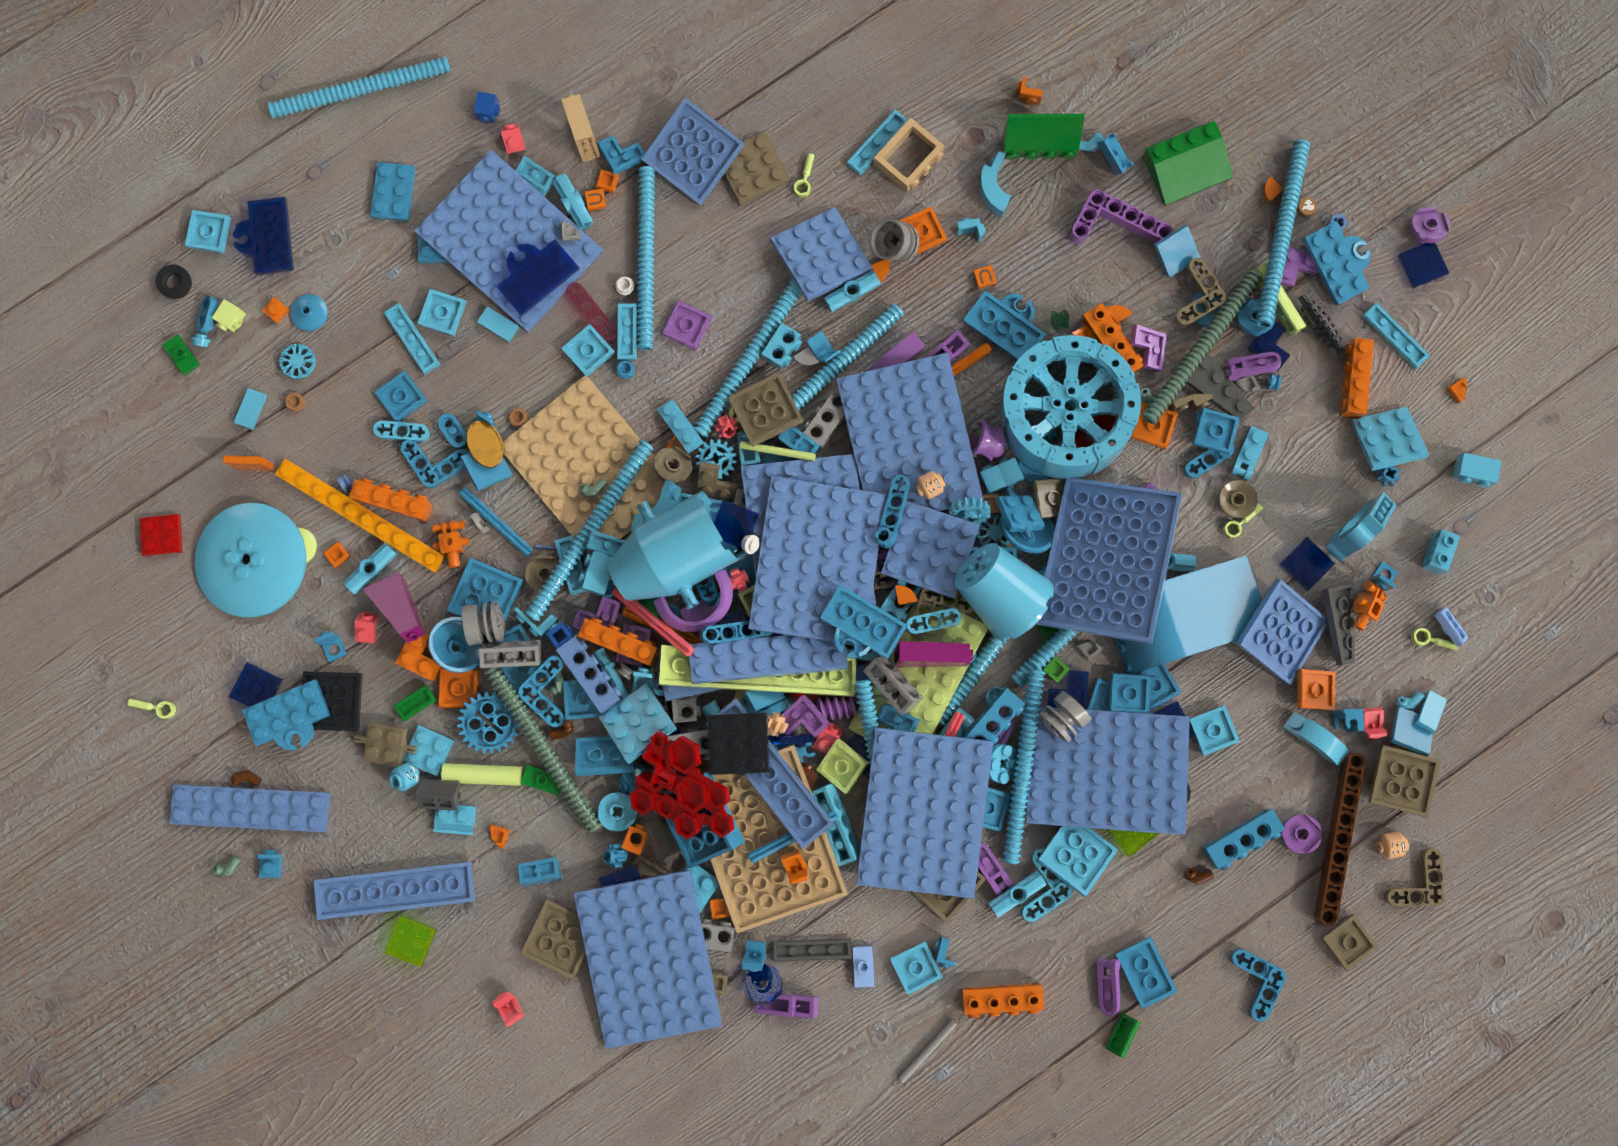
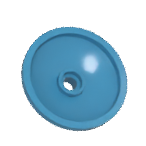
(1042, 541)
(450, 634)

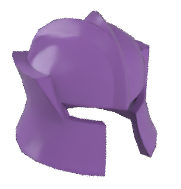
(991, 442)

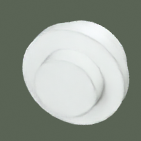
(624, 286)
(750, 544)

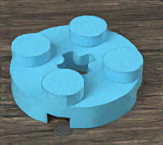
(1007, 770)
(606, 811)

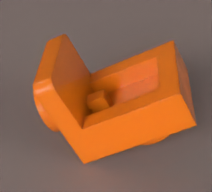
(1029, 95)
(795, 866)

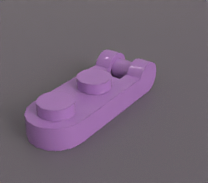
(1253, 365)
(992, 869)
(1108, 986)

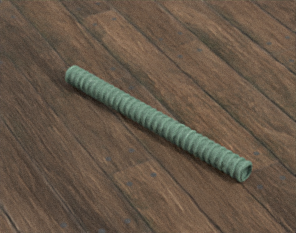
(1202, 347)
(543, 749)

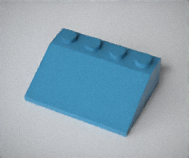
(705, 844)

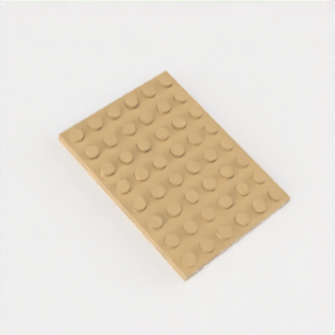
(578, 443)
(762, 889)

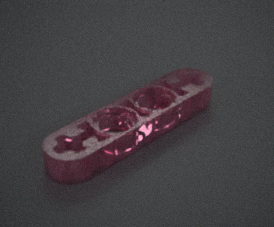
(592, 313)

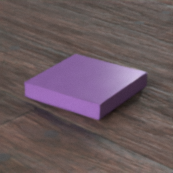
(686, 325)

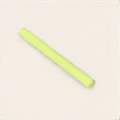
(778, 451)

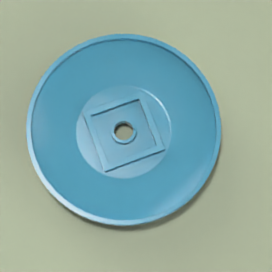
(274, 566)

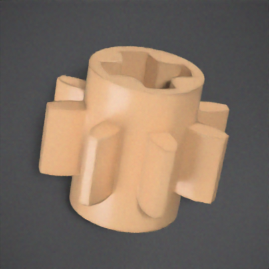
(776, 724)

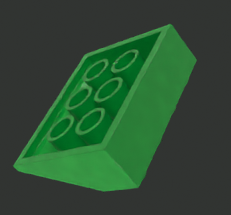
(1042, 135)
(1188, 163)

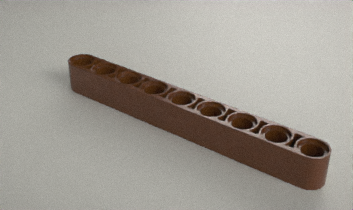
(1333, 846)

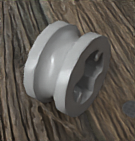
(625, 671)

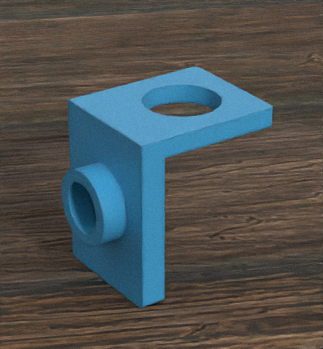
(821, 347)
(1384, 583)
(326, 640)

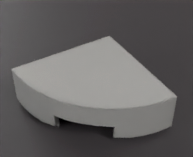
(569, 232)
(806, 358)
(1248, 384)
(478, 520)
(1089, 649)

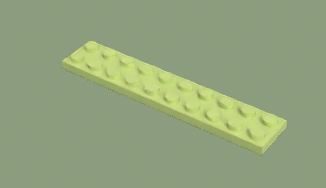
(676, 672)

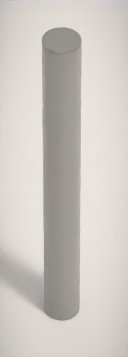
(927, 1051)

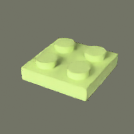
(842, 766)

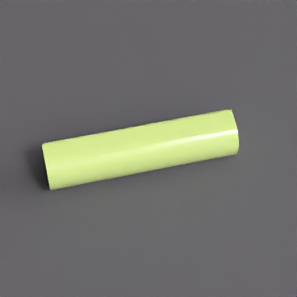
(1284, 308)
(482, 774)

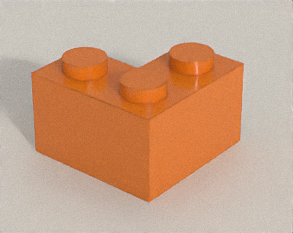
(415, 658)

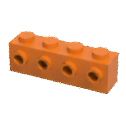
(1110, 333)
(1356, 378)
(390, 500)
(612, 639)
(1002, 999)

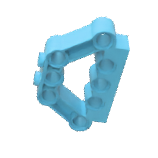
(1361, 527)

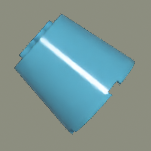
(1003, 591)

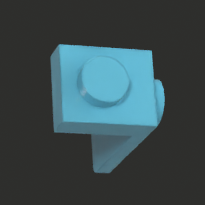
(545, 627)
(642, 676)

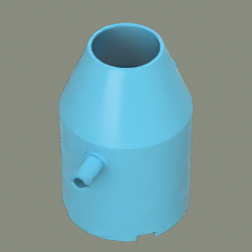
(671, 552)

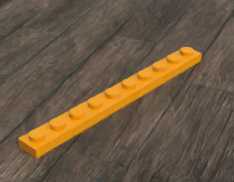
(360, 515)

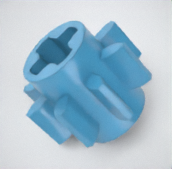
(1390, 479)
(615, 856)

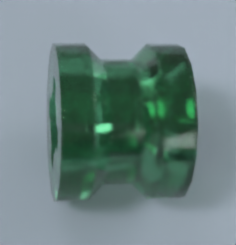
(1059, 319)

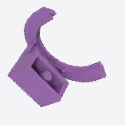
(700, 615)

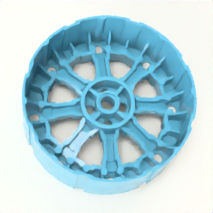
(1050, 458)

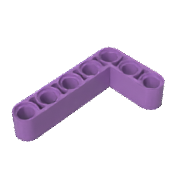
(1118, 218)

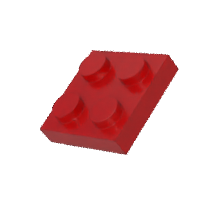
(161, 535)

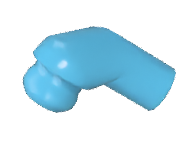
(1091, 145)
(1410, 703)

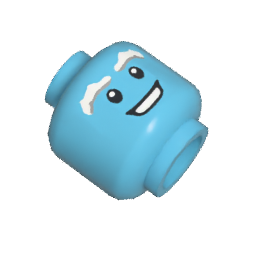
(404, 777)

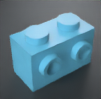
(1477, 470)
(596, 573)

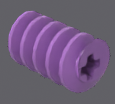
(837, 707)

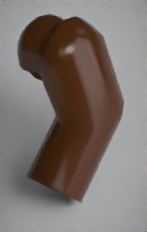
(567, 729)
(245, 775)
(1198, 878)

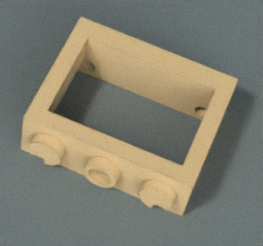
(580, 127)
(924, 168)

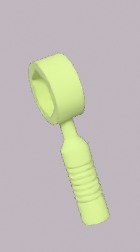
(806, 172)
(1239, 528)
(1437, 641)
(148, 706)

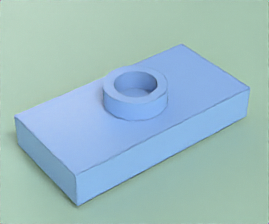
(1451, 626)
(863, 966)

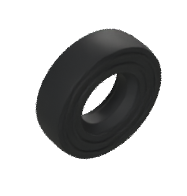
(181, 290)

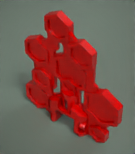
(692, 791)

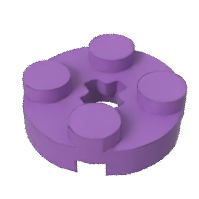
(1427, 234)
(1300, 845)

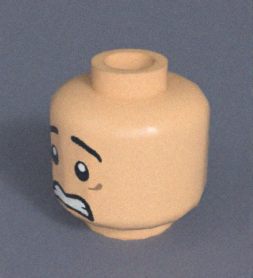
(930, 485)
(1393, 845)

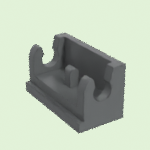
(438, 794)

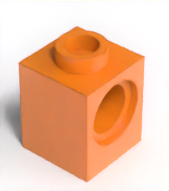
(629, 845)

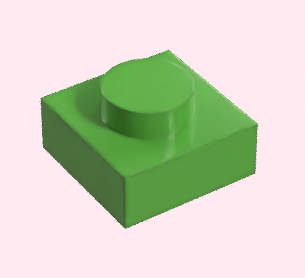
(1056, 669)

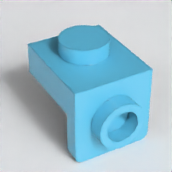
(969, 225)

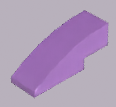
(954, 346)
(901, 353)
(791, 1005)

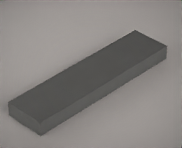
(812, 950)

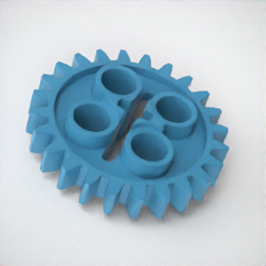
(477, 737)

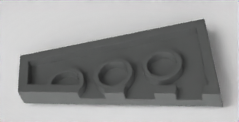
(1212, 380)
(1340, 623)

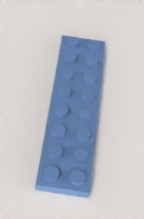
(763, 658)
(787, 794)
(249, 808)
(394, 890)

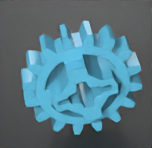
(723, 457)
(971, 510)

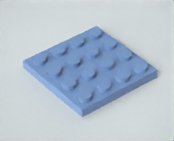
(693, 151)
(821, 254)
(930, 549)
(1282, 631)

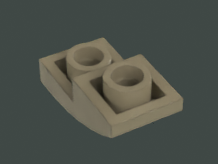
(1195, 401)

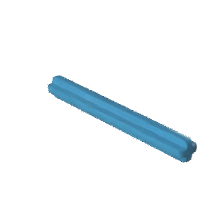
(495, 521)
(779, 843)

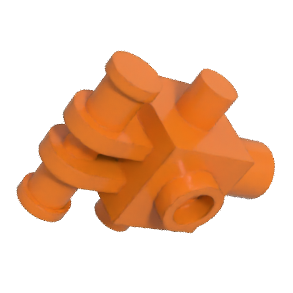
(450, 543)
(1368, 605)

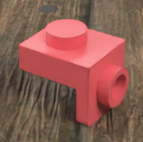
(512, 138)
(366, 627)
(1374, 723)
(827, 738)
(508, 1008)

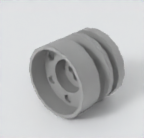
(894, 240)
(478, 623)
(1066, 715)

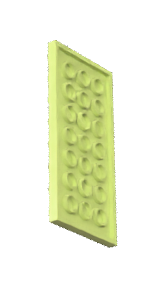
(933, 683)

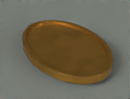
(485, 444)

